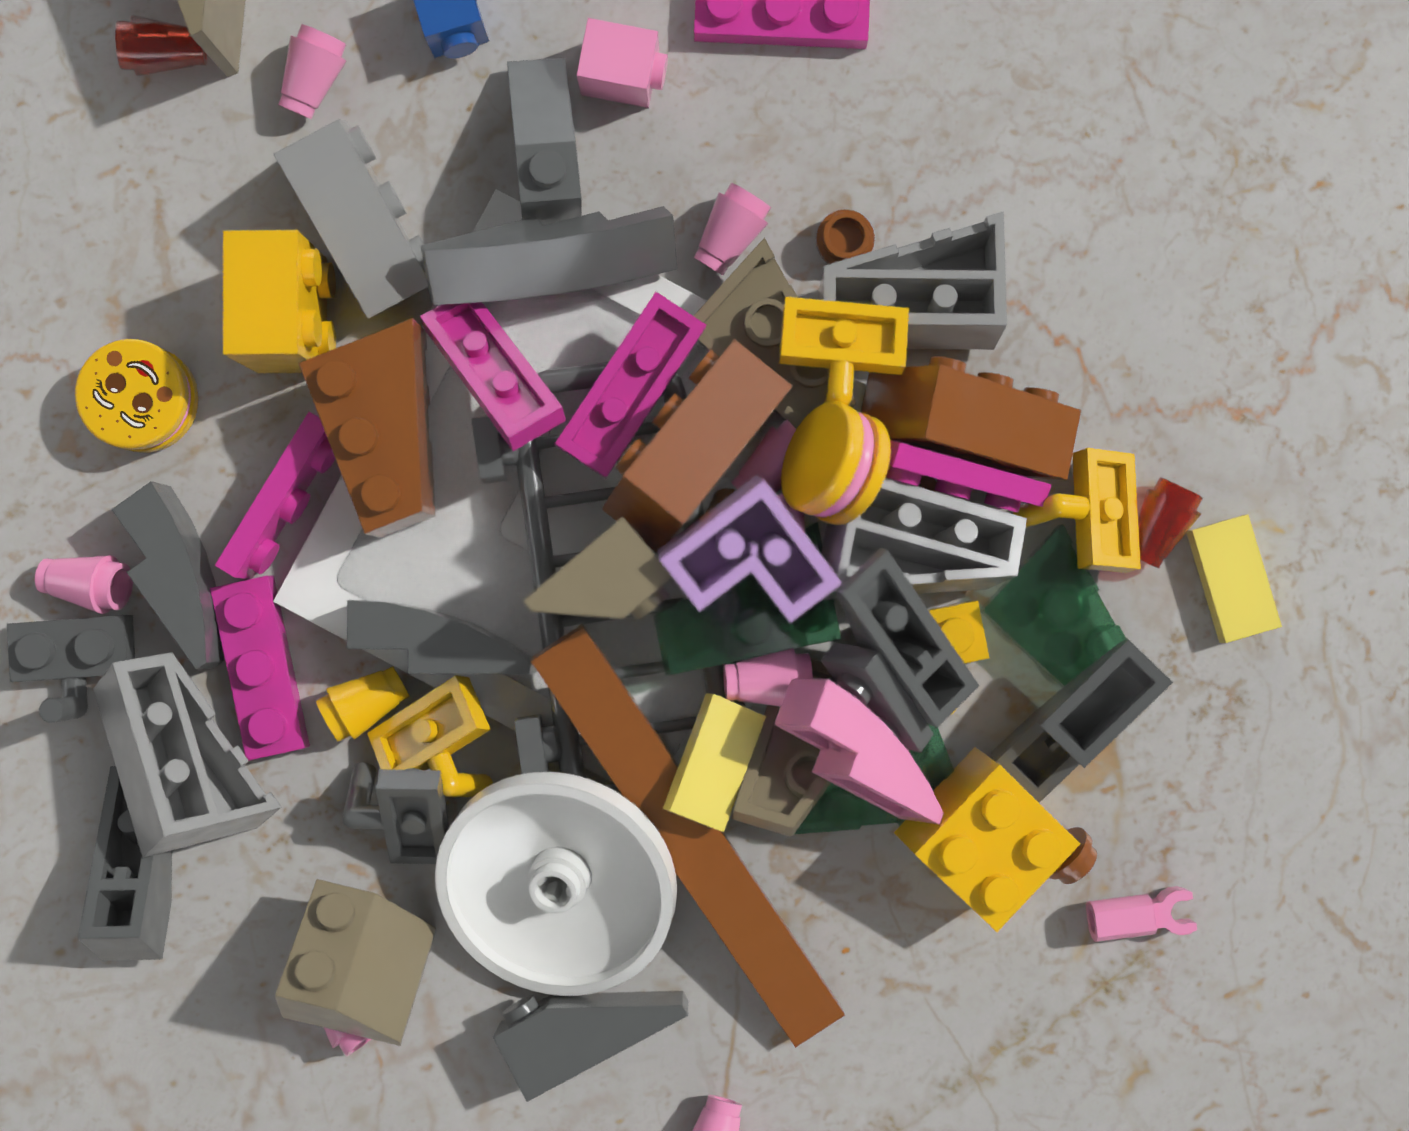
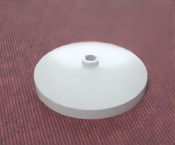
(556, 883)

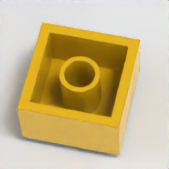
(275, 300)
(991, 840)

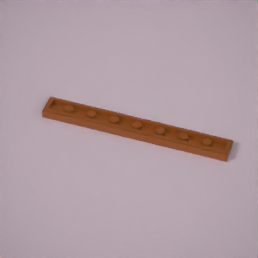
(701, 855)

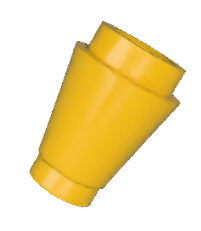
(361, 702)

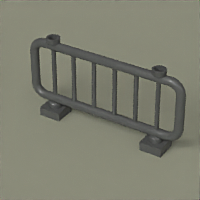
(562, 741)

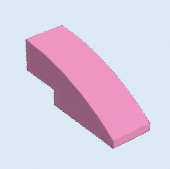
(857, 749)

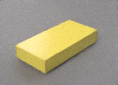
(1234, 579)
(714, 762)

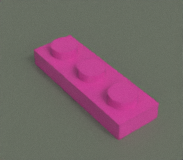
(784, 22)
(494, 371)
(630, 385)
(961, 476)
(278, 502)
(260, 667)

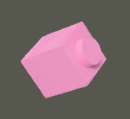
(620, 63)

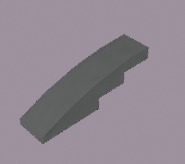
(549, 259)

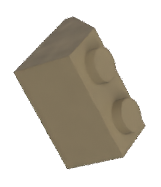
(605, 579)
(355, 964)

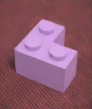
(745, 536)

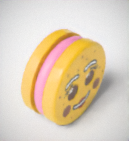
(136, 396)
(835, 463)

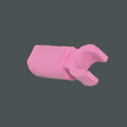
(1137, 915)

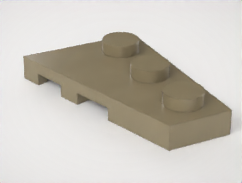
(751, 312)
(779, 777)

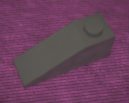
(544, 140)
(894, 620)
(125, 894)
(570, 1034)

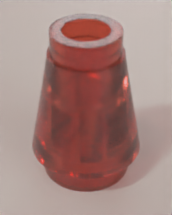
(155, 46)
(1165, 519)

